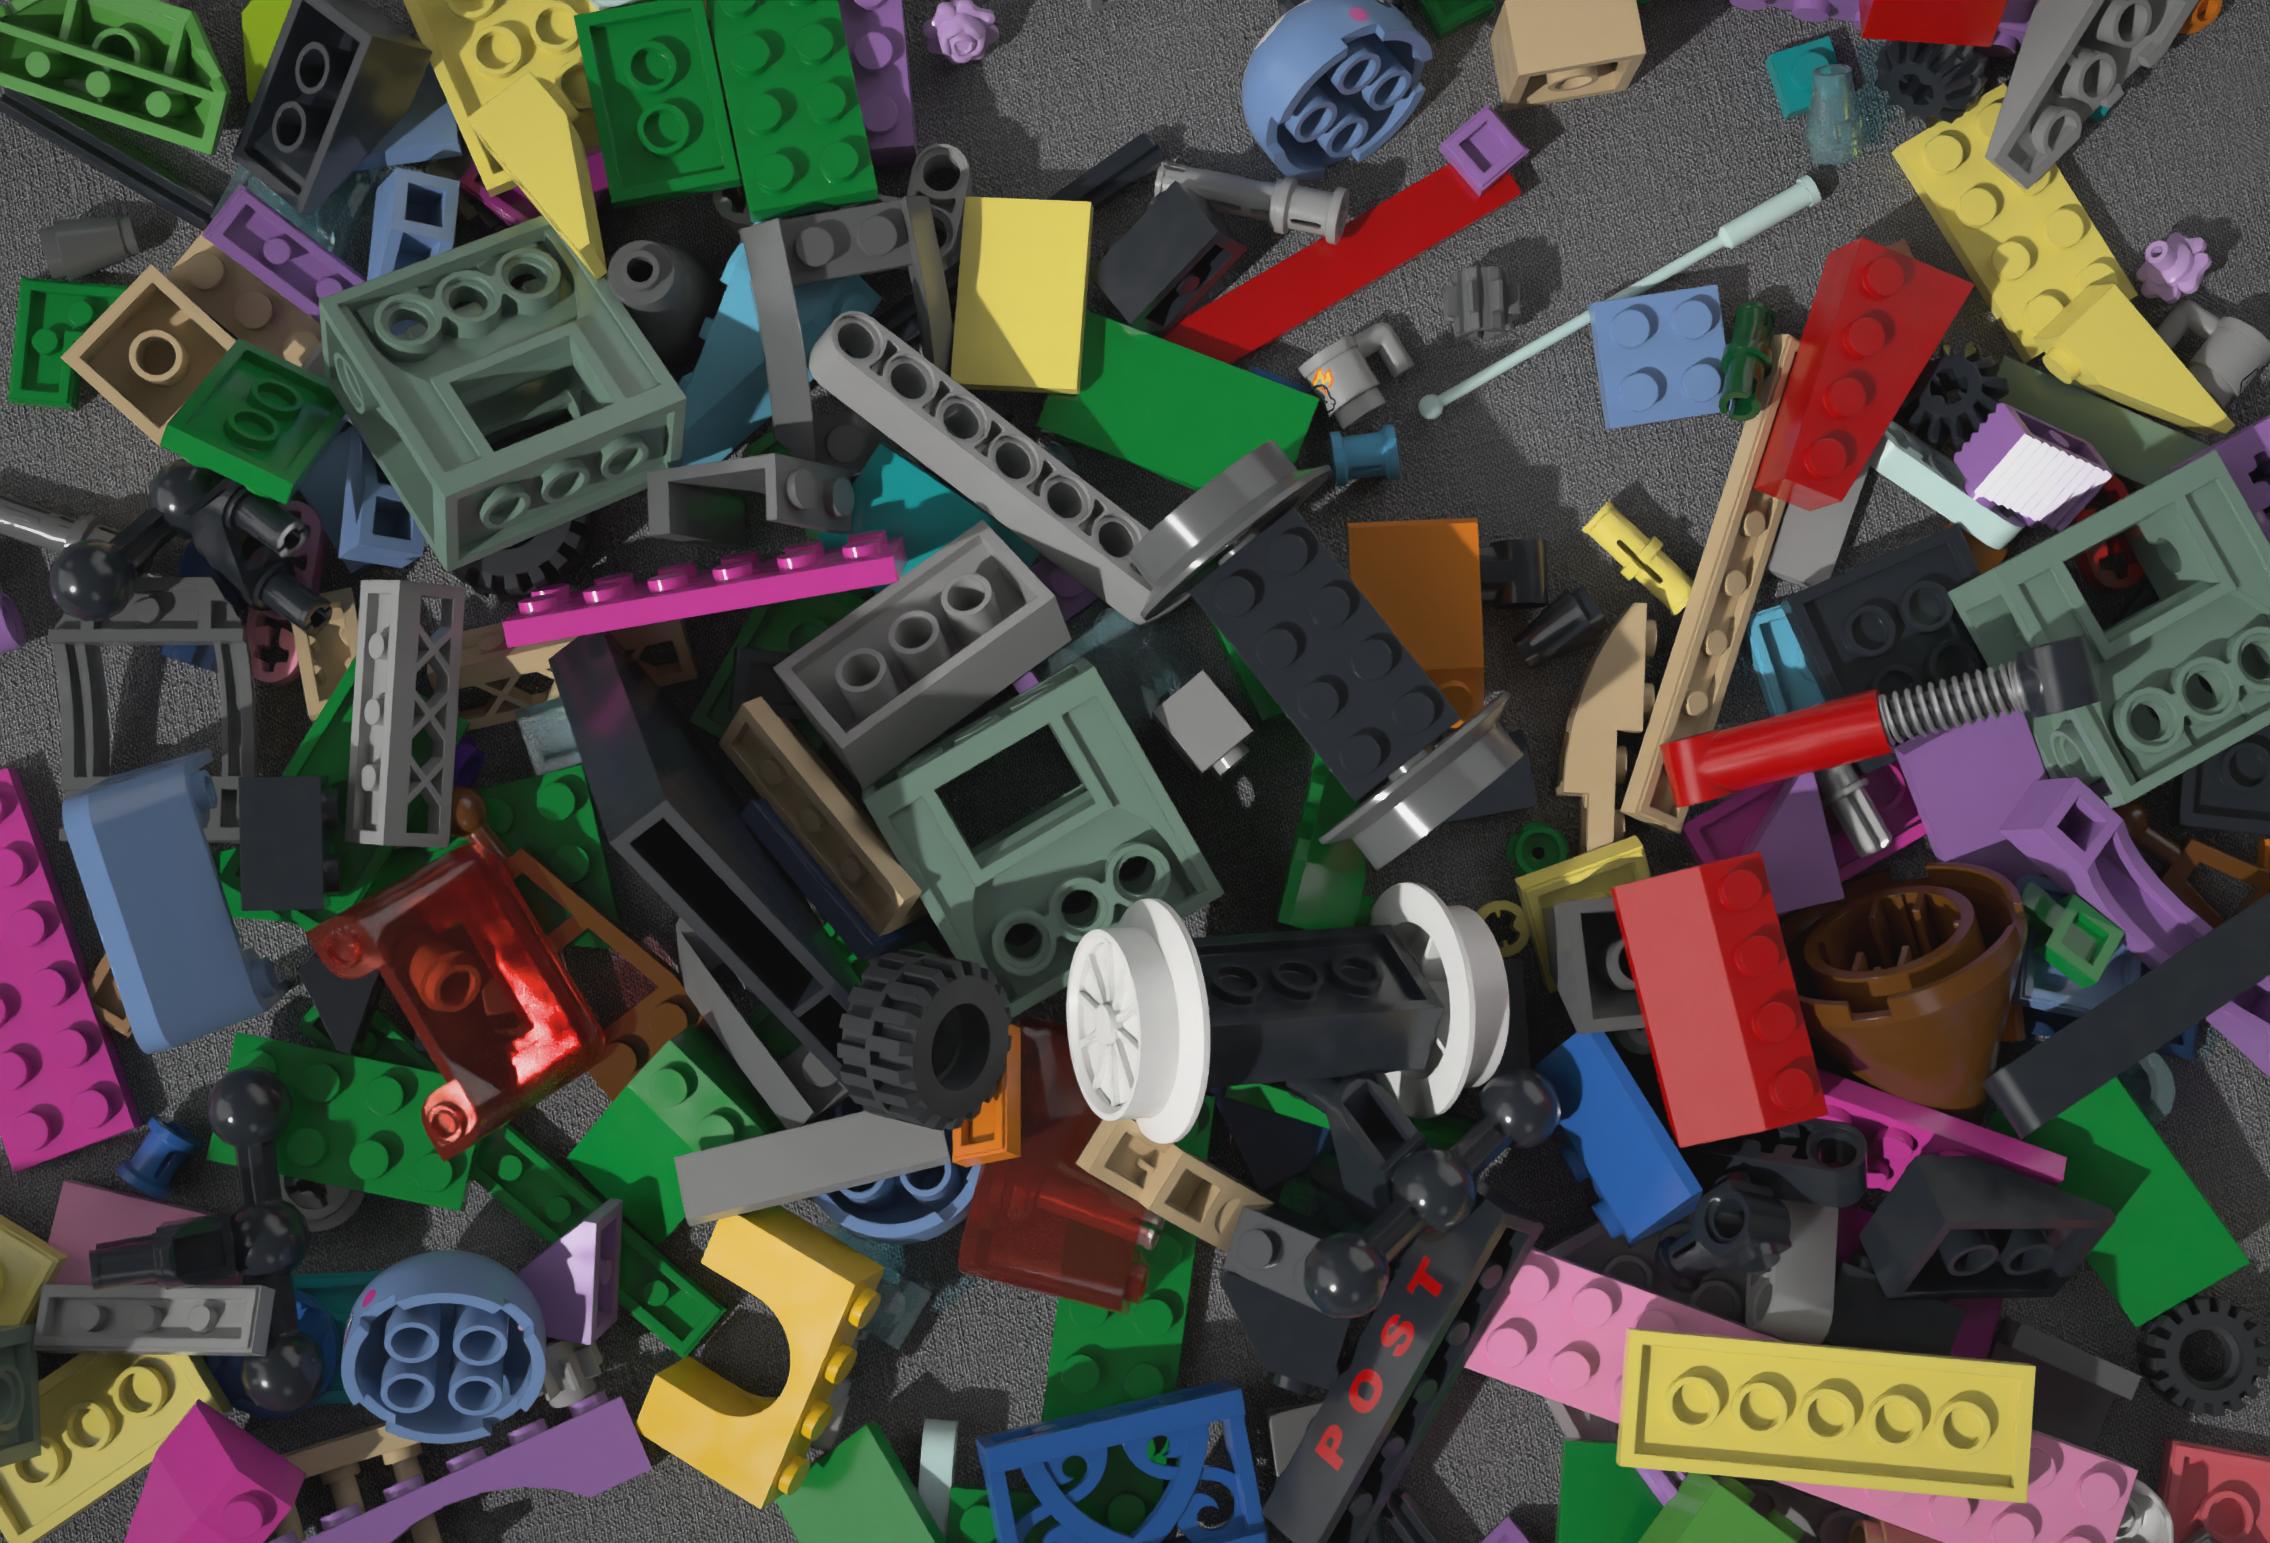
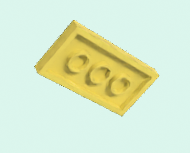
(2017, 244)
(97, 1432)

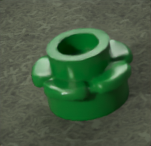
(1536, 835)

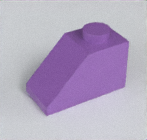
(1797, 848)
(580, 1277)

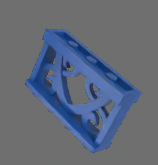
(1180, 1416)

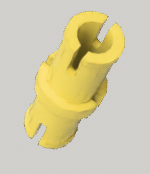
(1640, 557)

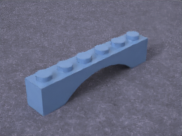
(410, 223)

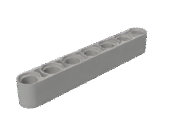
(973, 456)

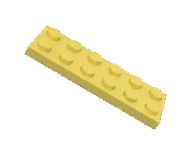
(1826, 1415)

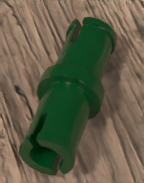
(1747, 361)

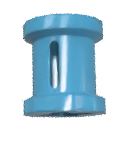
(1364, 455)

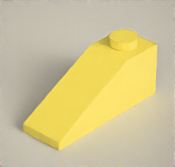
(542, 153)
(2116, 353)

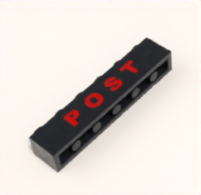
(1400, 1373)

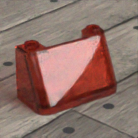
(473, 986)
(1041, 1215)

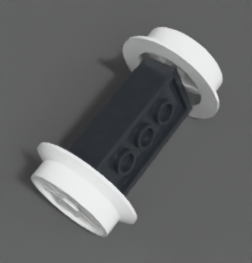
(1174, 1014)

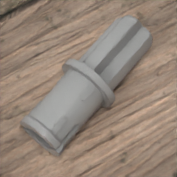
(1853, 809)

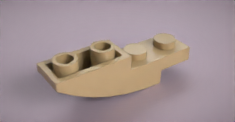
(1607, 705)
(1169, 1181)

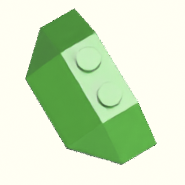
(118, 62)

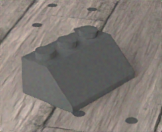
(1591, 965)

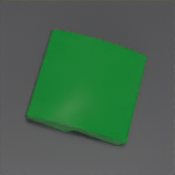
(1600, 1497)

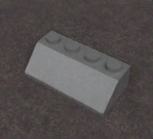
(924, 653)

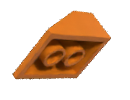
(1429, 594)

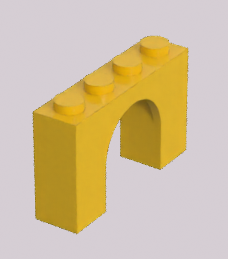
(822, 1300)

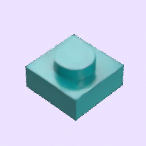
(1793, 73)

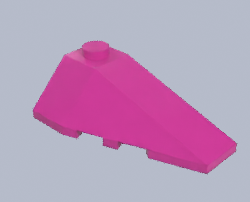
(213, 1485)

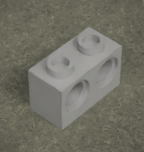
(1203, 728)

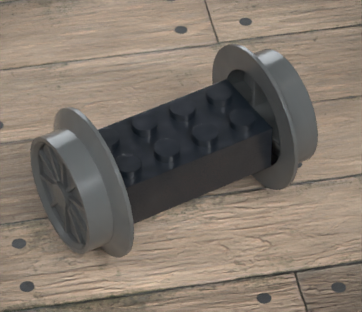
(1323, 652)

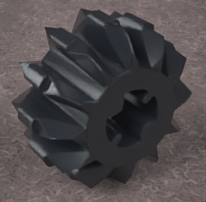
(1930, 79)
(1978, 396)

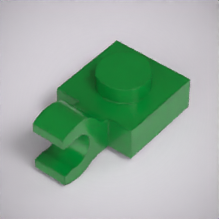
(2071, 934)

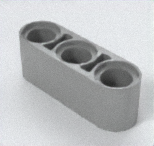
(1797, 1293)

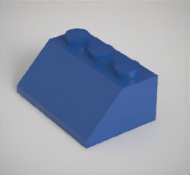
(1617, 1141)

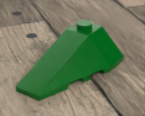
(1325, 880)

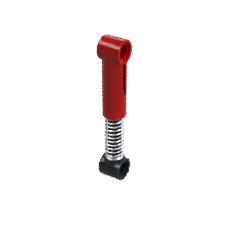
(1868, 724)

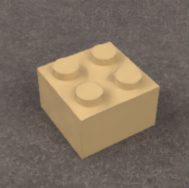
(1565, 49)
(149, 352)

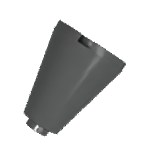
(666, 296)

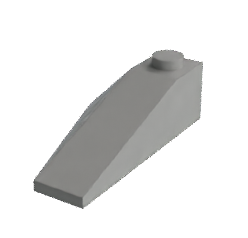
(2070, 66)

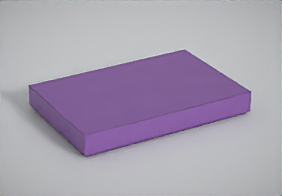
(1970, 785)

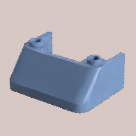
(164, 904)

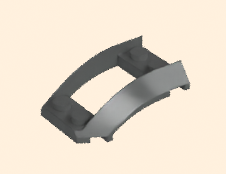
(830, 249)
(158, 614)
(796, 1088)

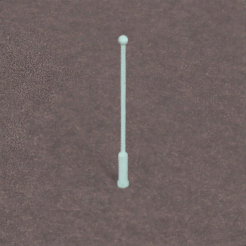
(1730, 235)

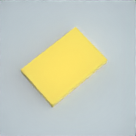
(1022, 295)

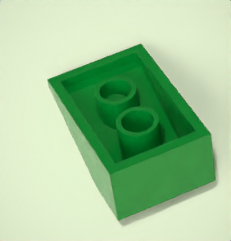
(675, 1106)

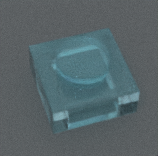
(548, 736)

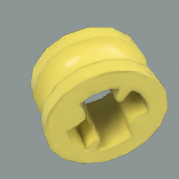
(1517, 924)

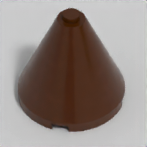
(1912, 980)

